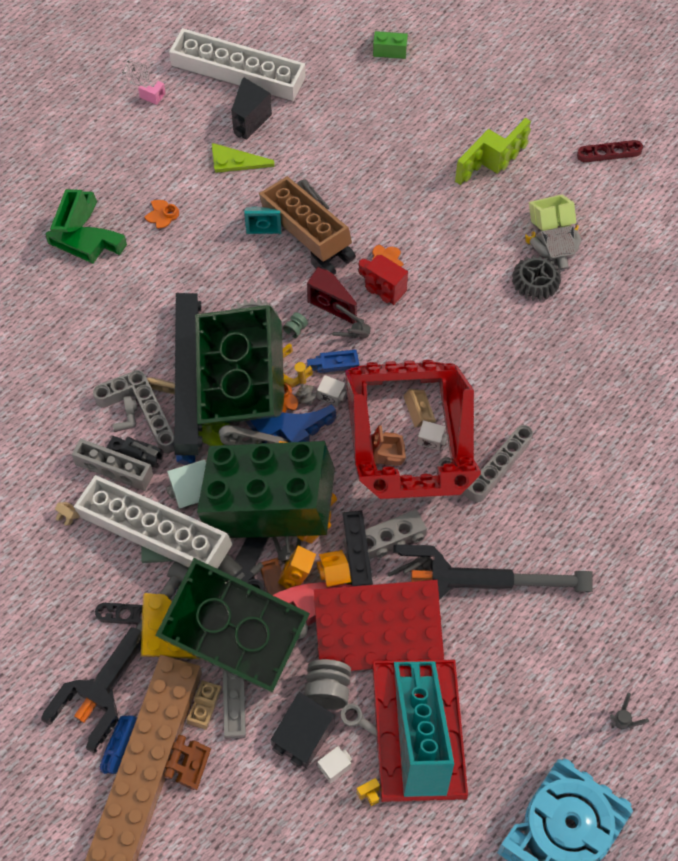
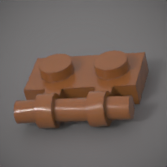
(193, 763)

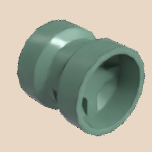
(296, 323)

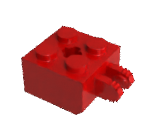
(384, 278)

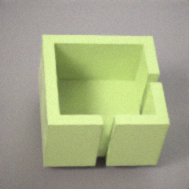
(552, 212)

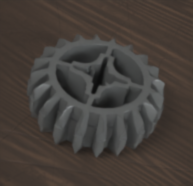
(530, 270)

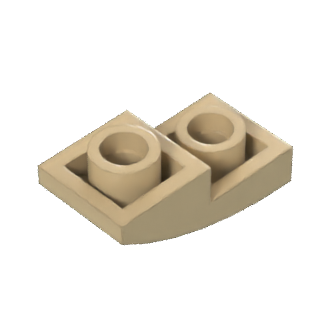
(204, 704)

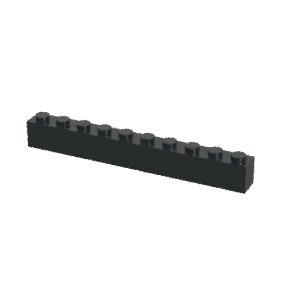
(186, 427)

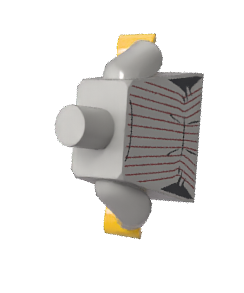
(556, 244)

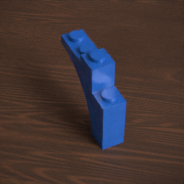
(295, 426)

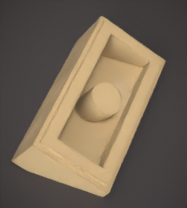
(162, 385)
(418, 407)

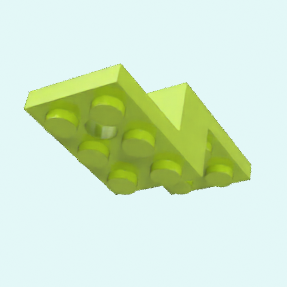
(492, 151)

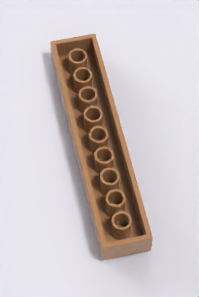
(144, 762)

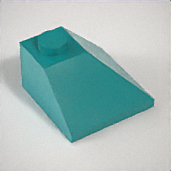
(262, 220)

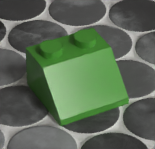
(390, 44)

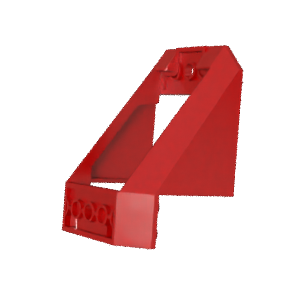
(458, 412)

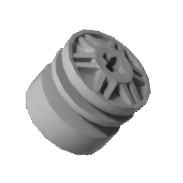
(328, 683)

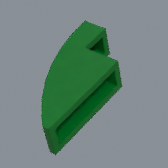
(73, 210)
(87, 242)

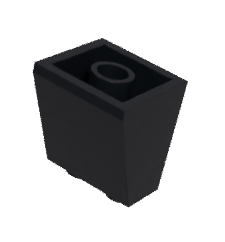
(250, 108)
(303, 731)

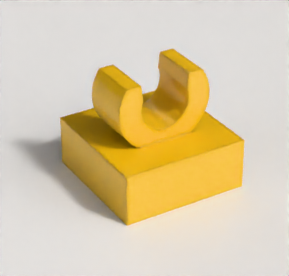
(369, 790)

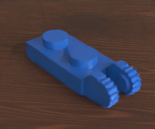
(117, 744)

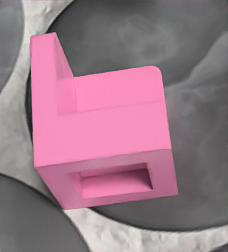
(152, 94)

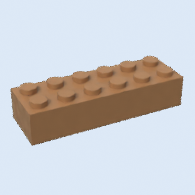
(306, 218)

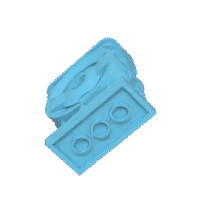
(561, 780)

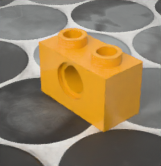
(297, 567)
(333, 568)

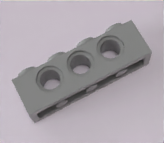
(112, 464)
(409, 521)

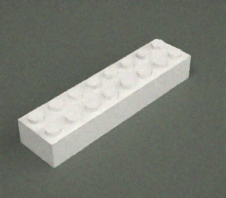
(234, 62)
(151, 524)

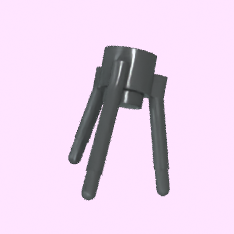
(304, 184)
(358, 329)
(287, 549)
(421, 563)
(623, 718)

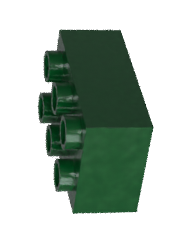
(268, 489)

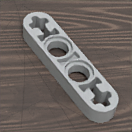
(232, 436)

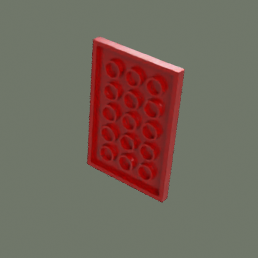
(379, 623)

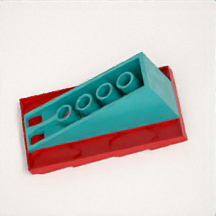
(419, 730)

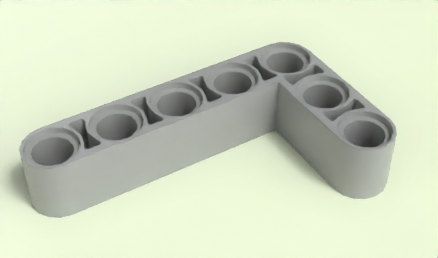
(146, 405)
(492, 468)

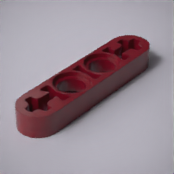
(609, 148)

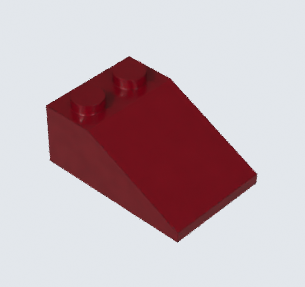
(326, 292)

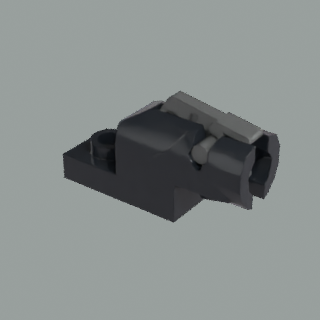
(137, 450)

